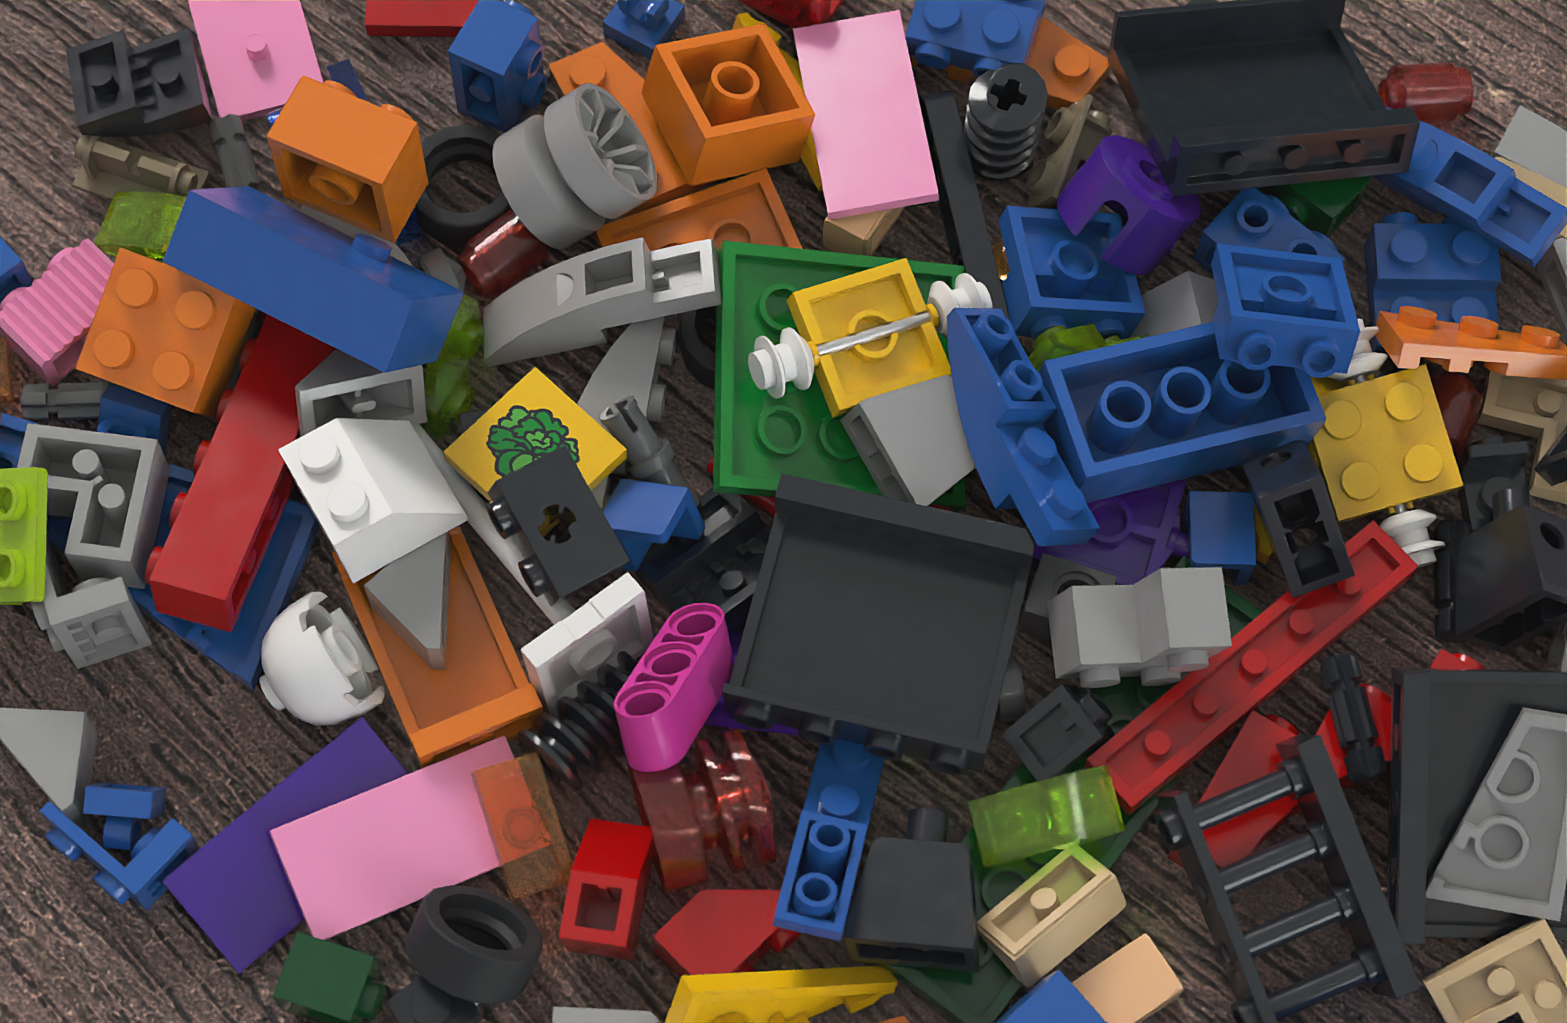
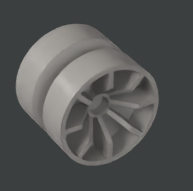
(574, 166)

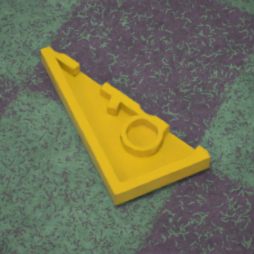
(777, 995)

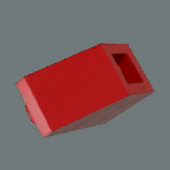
(607, 890)
(722, 932)

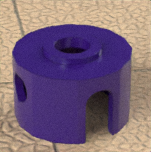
(1129, 183)

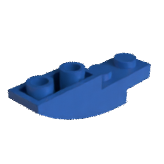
(1479, 194)
(1003, 422)
(829, 841)

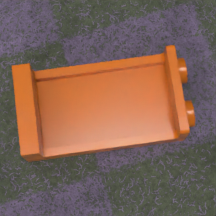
(482, 684)

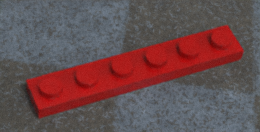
(1249, 672)

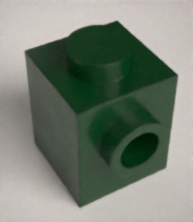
(1322, 204)
(329, 982)

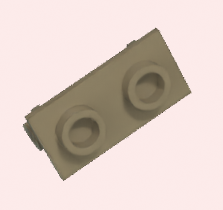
(1072, 139)
(120, 167)

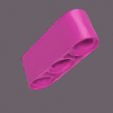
(674, 687)

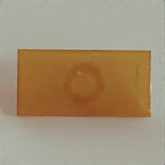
(523, 826)

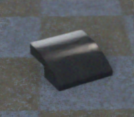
(139, 87)
(712, 569)

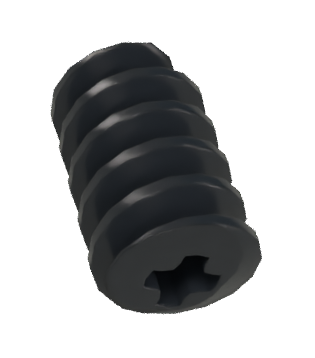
(1004, 121)
(582, 726)

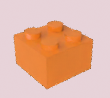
(727, 103)
(348, 157)
(165, 334)

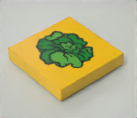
(527, 425)

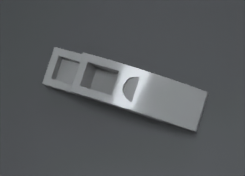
(597, 290)
(630, 370)

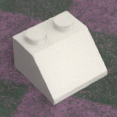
(372, 490)

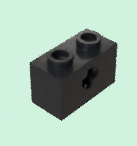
(555, 489)

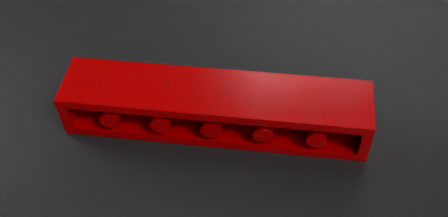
(237, 485)

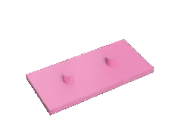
(253, 52)
(866, 116)
(390, 843)

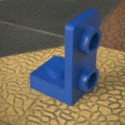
(152, 857)

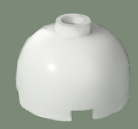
(318, 664)

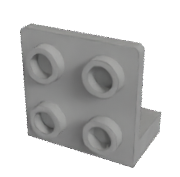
(93, 620)

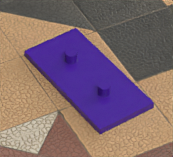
(236, 878)

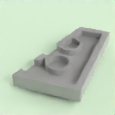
(1515, 832)

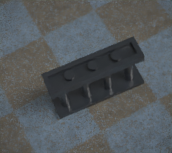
(1328, 838)

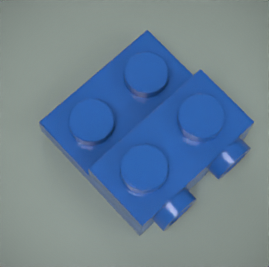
(973, 33)
(1431, 269)
(1062, 277)
(1283, 310)

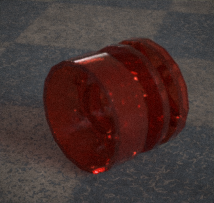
(705, 812)

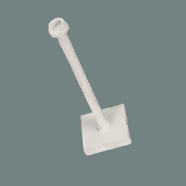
(580, 638)

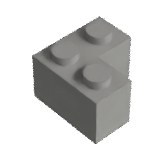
(111, 492)
(1140, 629)

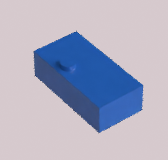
(313, 277)
(1169, 411)

